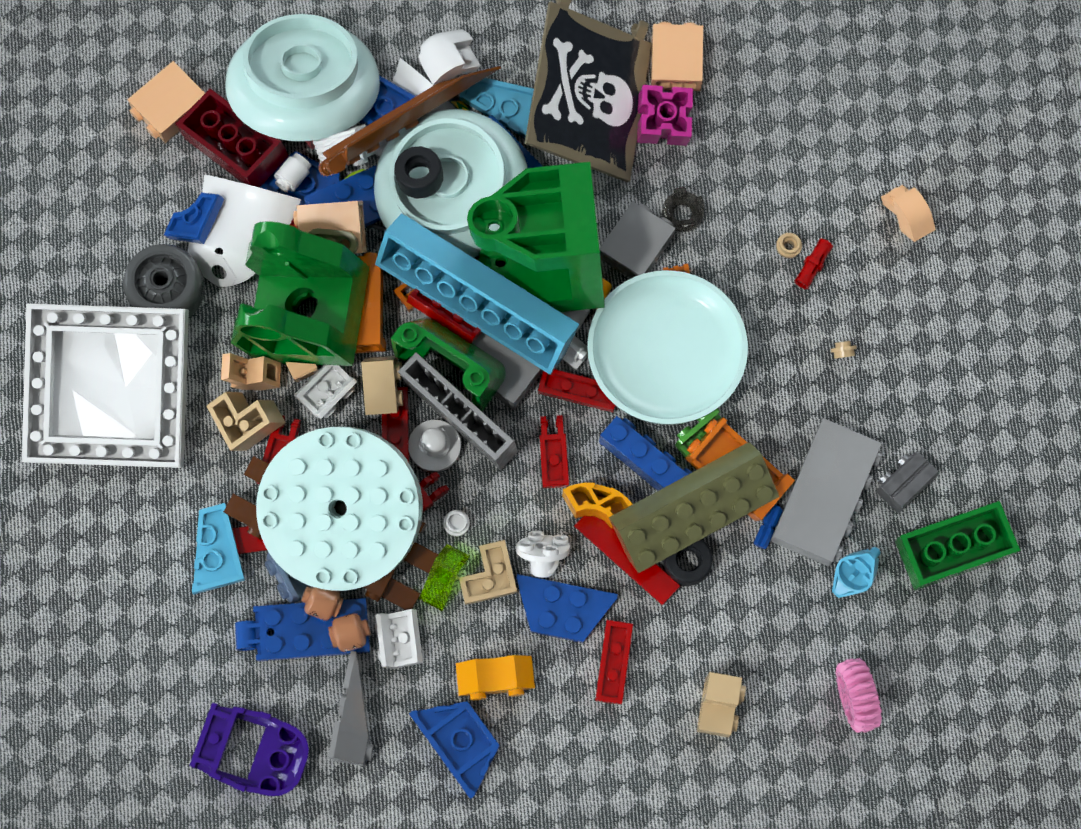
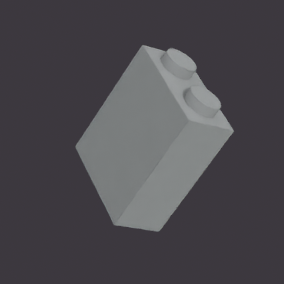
(637, 241)

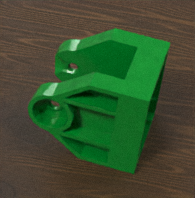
(544, 235)
(289, 271)

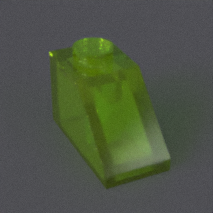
(444, 576)

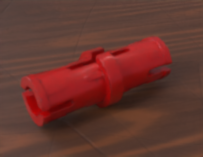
(813, 264)

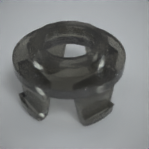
(682, 197)

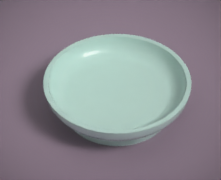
(302, 79)
(475, 163)
(667, 347)

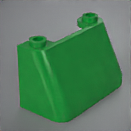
(482, 371)

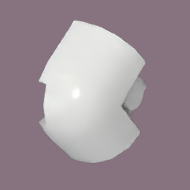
(448, 55)

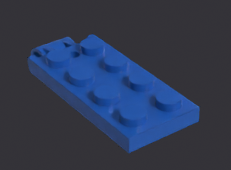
(295, 632)

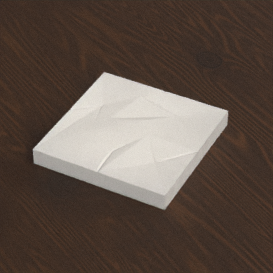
(105, 385)

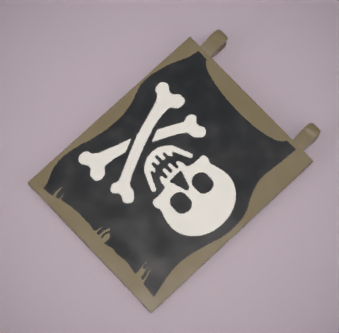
(588, 91)

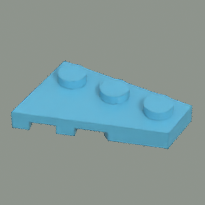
(503, 100)
(216, 553)

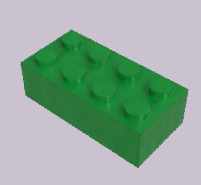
(957, 545)

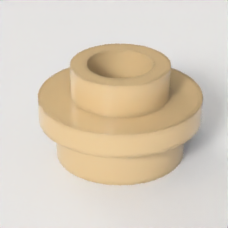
(792, 239)
(843, 349)

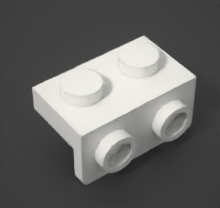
(325, 390)
(398, 639)

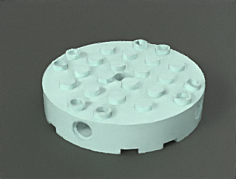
(300, 516)

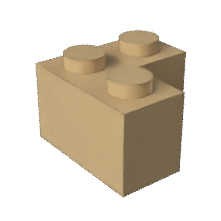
(380, 385)
(244, 424)
(718, 704)

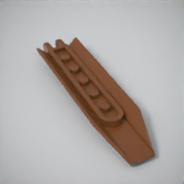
(388, 126)

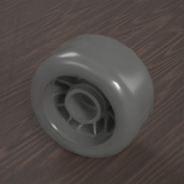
(162, 262)

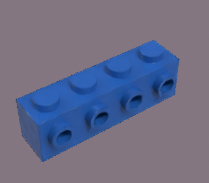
(641, 454)

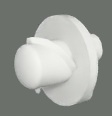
(434, 445)
(543, 552)

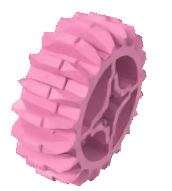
(858, 695)

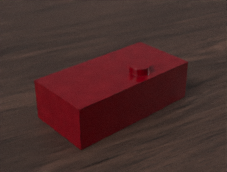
(230, 142)

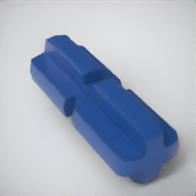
(766, 530)

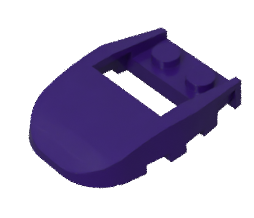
(277, 761)

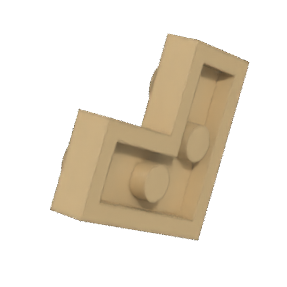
(496, 579)

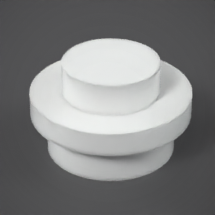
(456, 523)

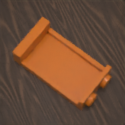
(371, 325)
(723, 439)

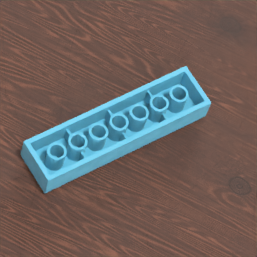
(476, 293)

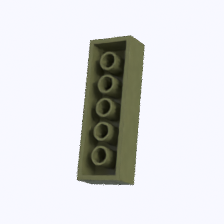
(694, 507)

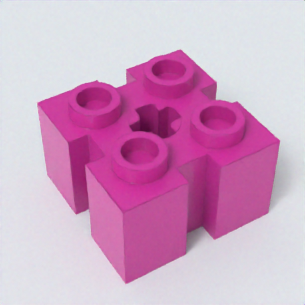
(675, 105)

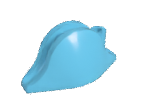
(856, 572)

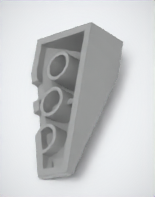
(351, 734)

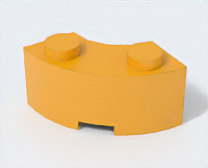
(594, 500)
(495, 676)

